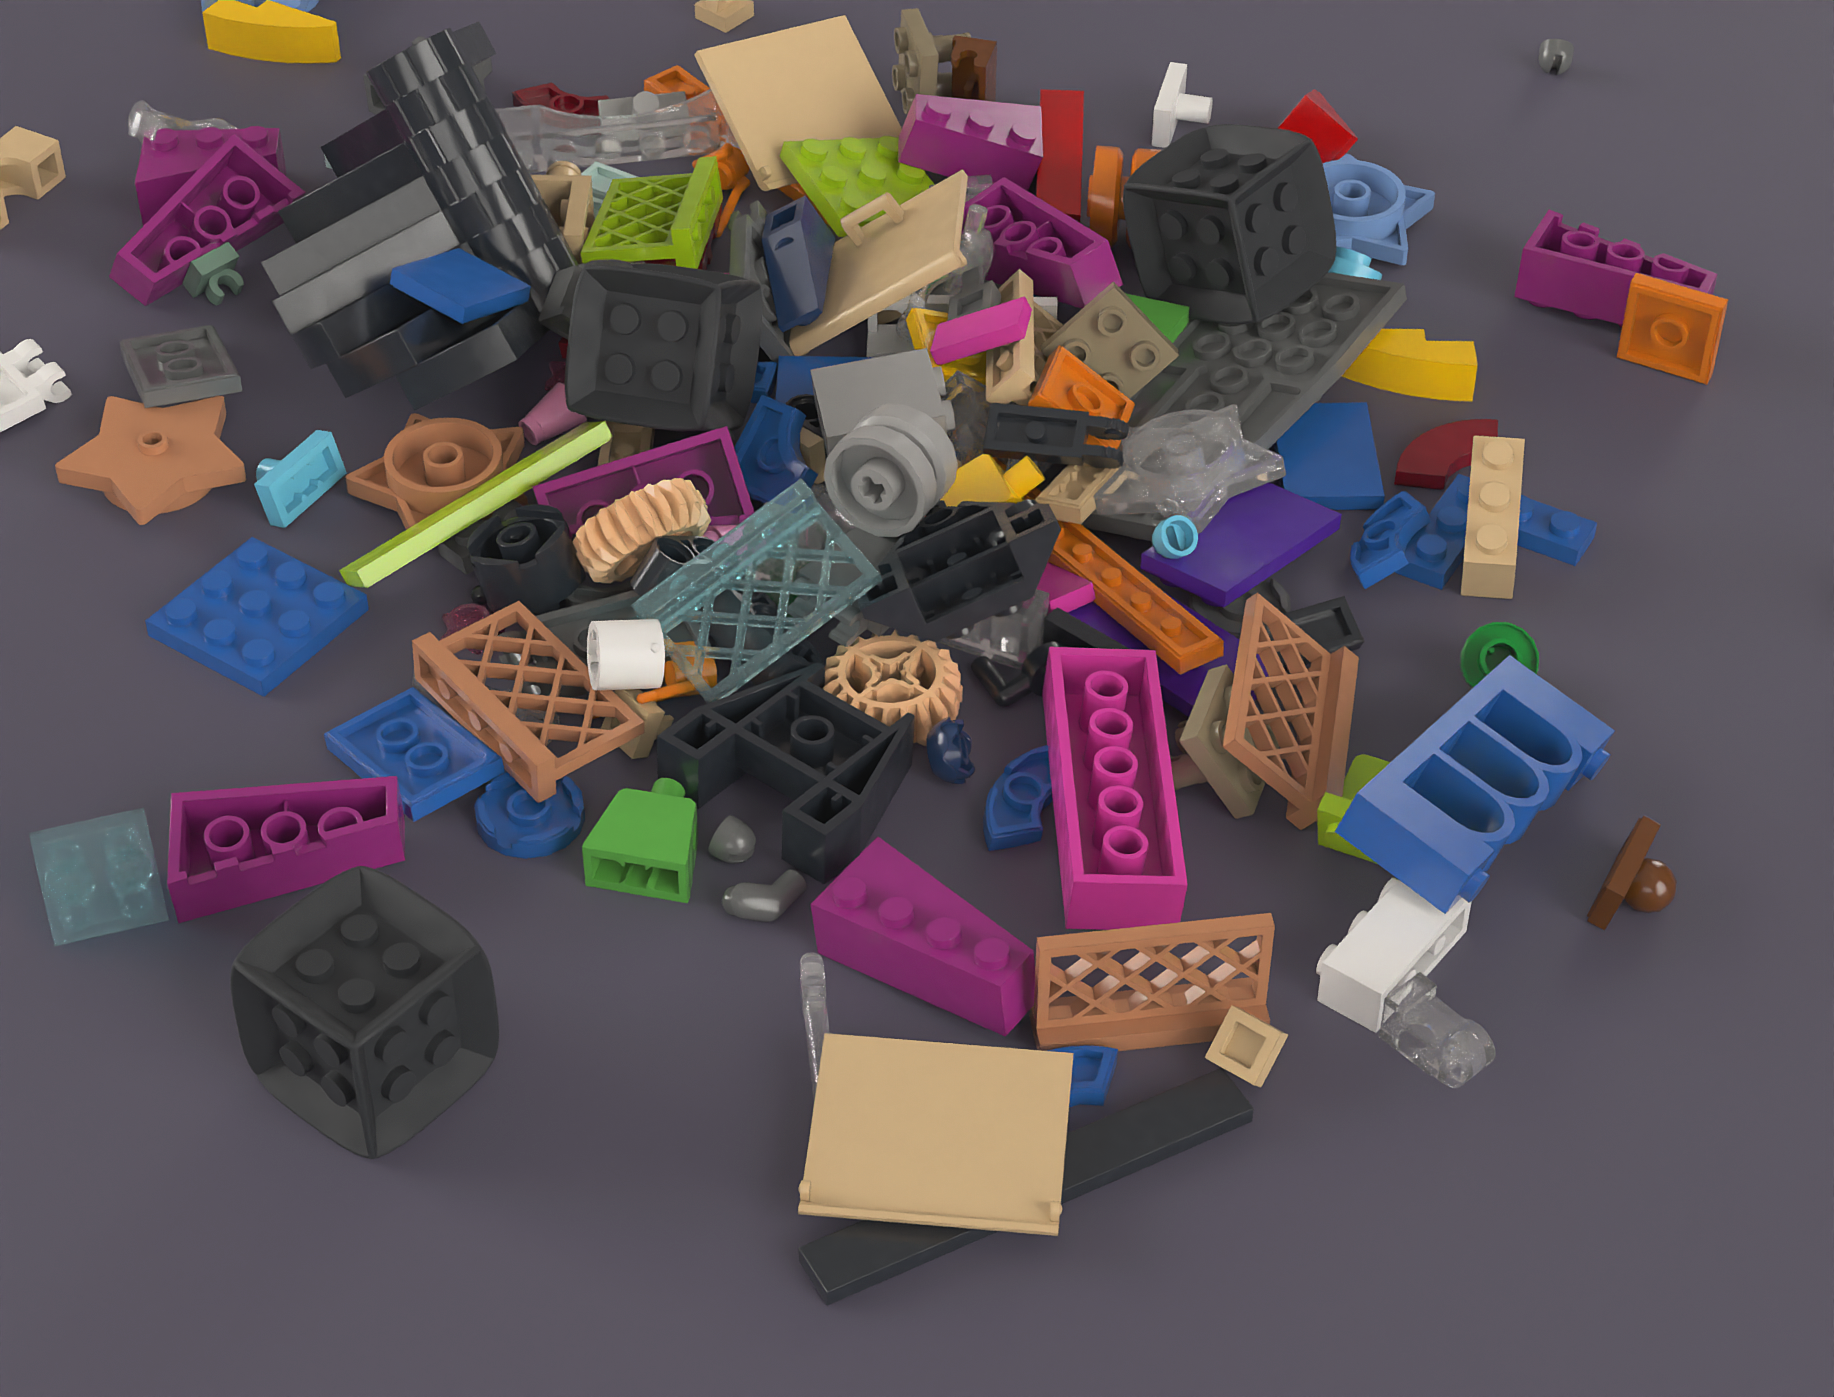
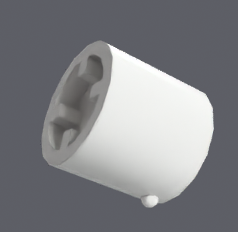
(625, 654)

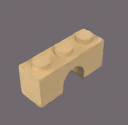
(28, 166)
(1493, 517)

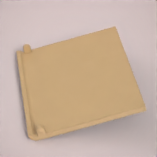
(795, 89)
(888, 258)
(938, 1134)

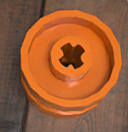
(1107, 188)

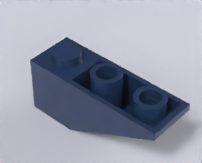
(798, 262)

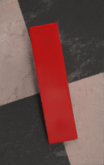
(1062, 137)

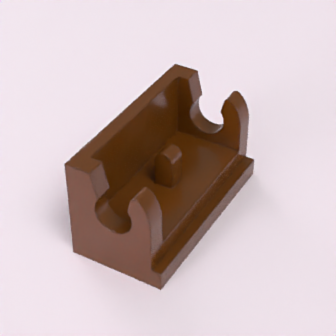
(974, 68)

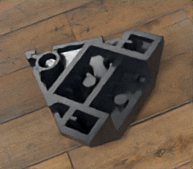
(962, 568)

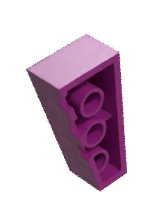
(1044, 244)
(277, 840)
(923, 940)

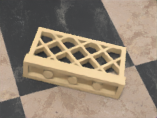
(1017, 366)

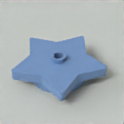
(1373, 208)

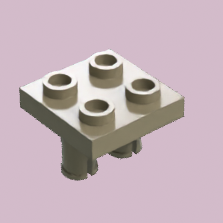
(919, 59)
(1115, 341)
(1203, 749)

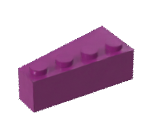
(224, 201)
(1590, 274)
(704, 459)

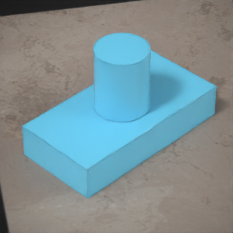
(299, 479)

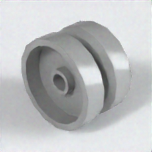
(890, 470)

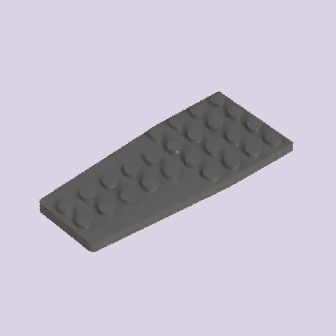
(1263, 367)

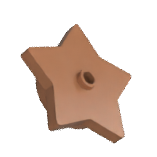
(155, 456)
(435, 465)

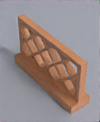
(486, 711)
(1319, 720)
(1157, 1009)

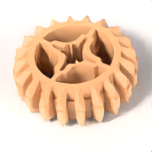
(622, 533)
(896, 677)

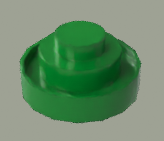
(1493, 644)

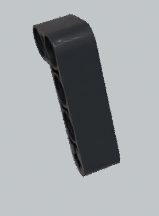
(671, 553)

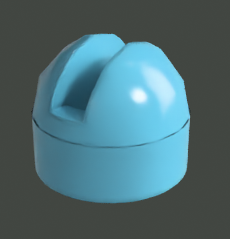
(1177, 540)

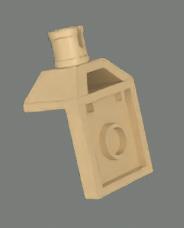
(569, 201)

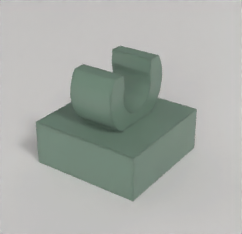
(211, 270)

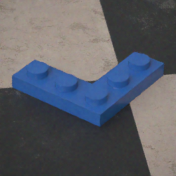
(1440, 545)

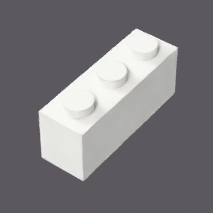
(1386, 950)

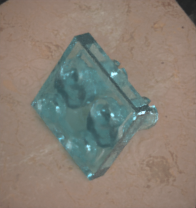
(98, 876)

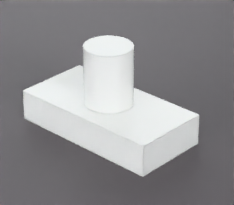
(1176, 105)

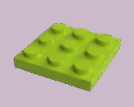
(850, 174)

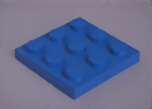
(257, 616)

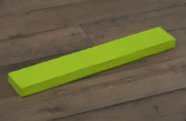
(475, 504)

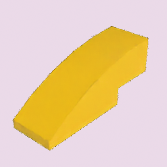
(270, 33)
(1416, 367)

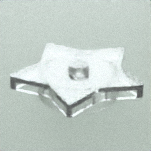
(1187, 466)

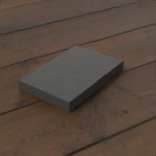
(180, 366)

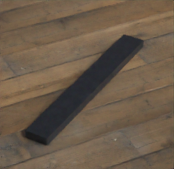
(1093, 1158)

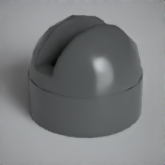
(1555, 55)
(733, 841)

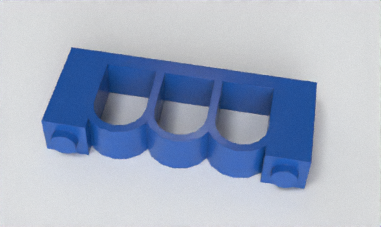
(1474, 783)

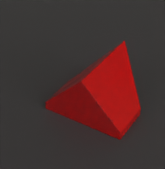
(1322, 124)

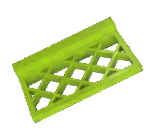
(657, 217)

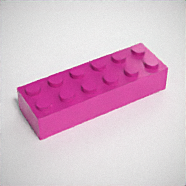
(1112, 789)

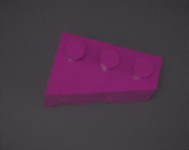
(973, 136)
(179, 153)

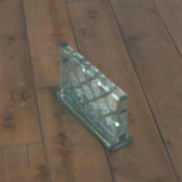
(739, 554)

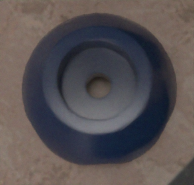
(949, 751)

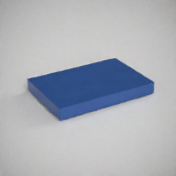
(1333, 457)
(420, 746)

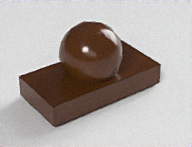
(1643, 883)

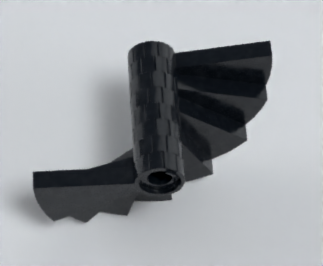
(408, 187)

